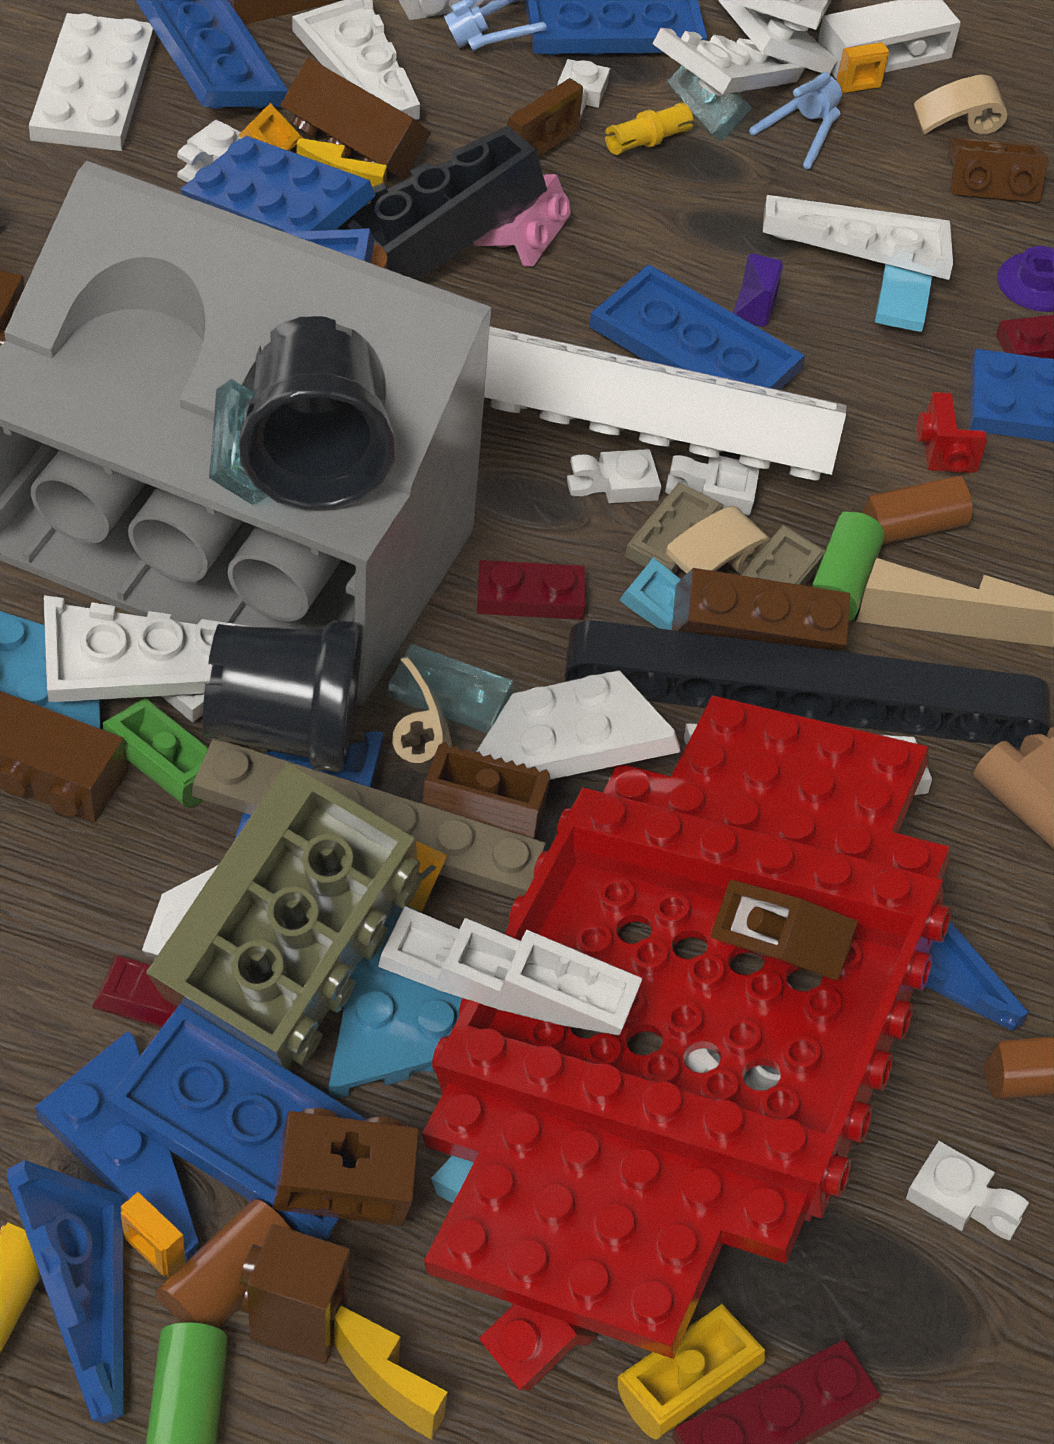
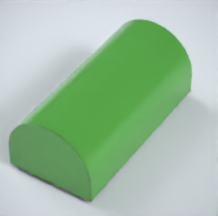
(851, 557)
(160, 749)
(188, 1385)

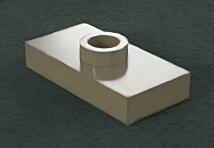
(672, 518)
(786, 559)

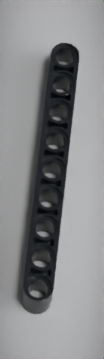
(815, 683)

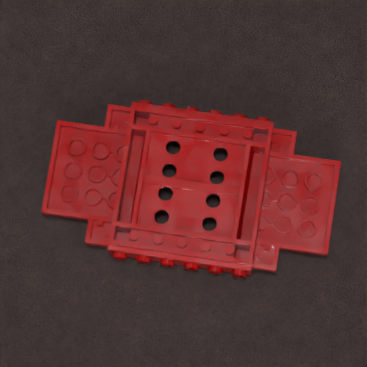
(626, 1172)

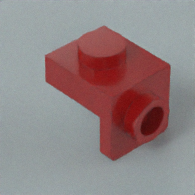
(944, 444)
(531, 1343)

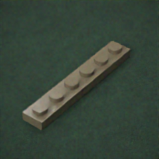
(474, 850)

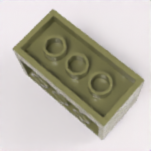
(264, 888)

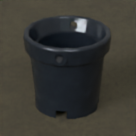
(315, 418)
(285, 689)

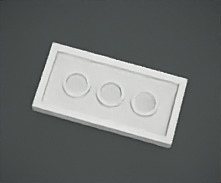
(92, 82)

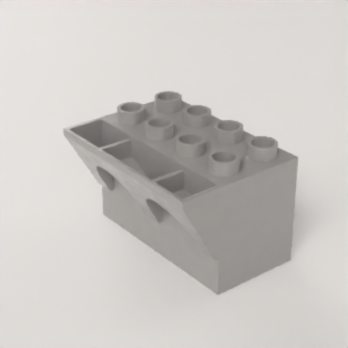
(113, 408)

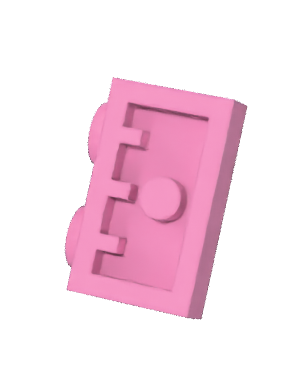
(533, 225)

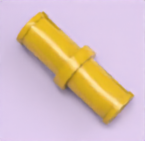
(648, 128)

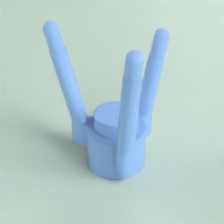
(469, 22)
(815, 101)

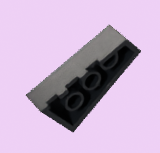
(451, 203)

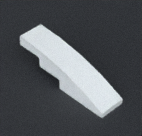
(511, 975)

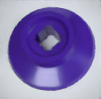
(1029, 278)

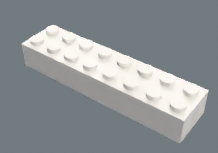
(663, 403)

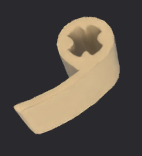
(973, 96)
(718, 540)
(410, 728)

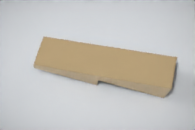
(929, 603)

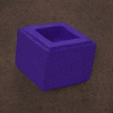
(759, 289)

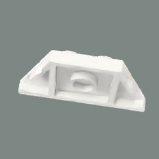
(579, 727)

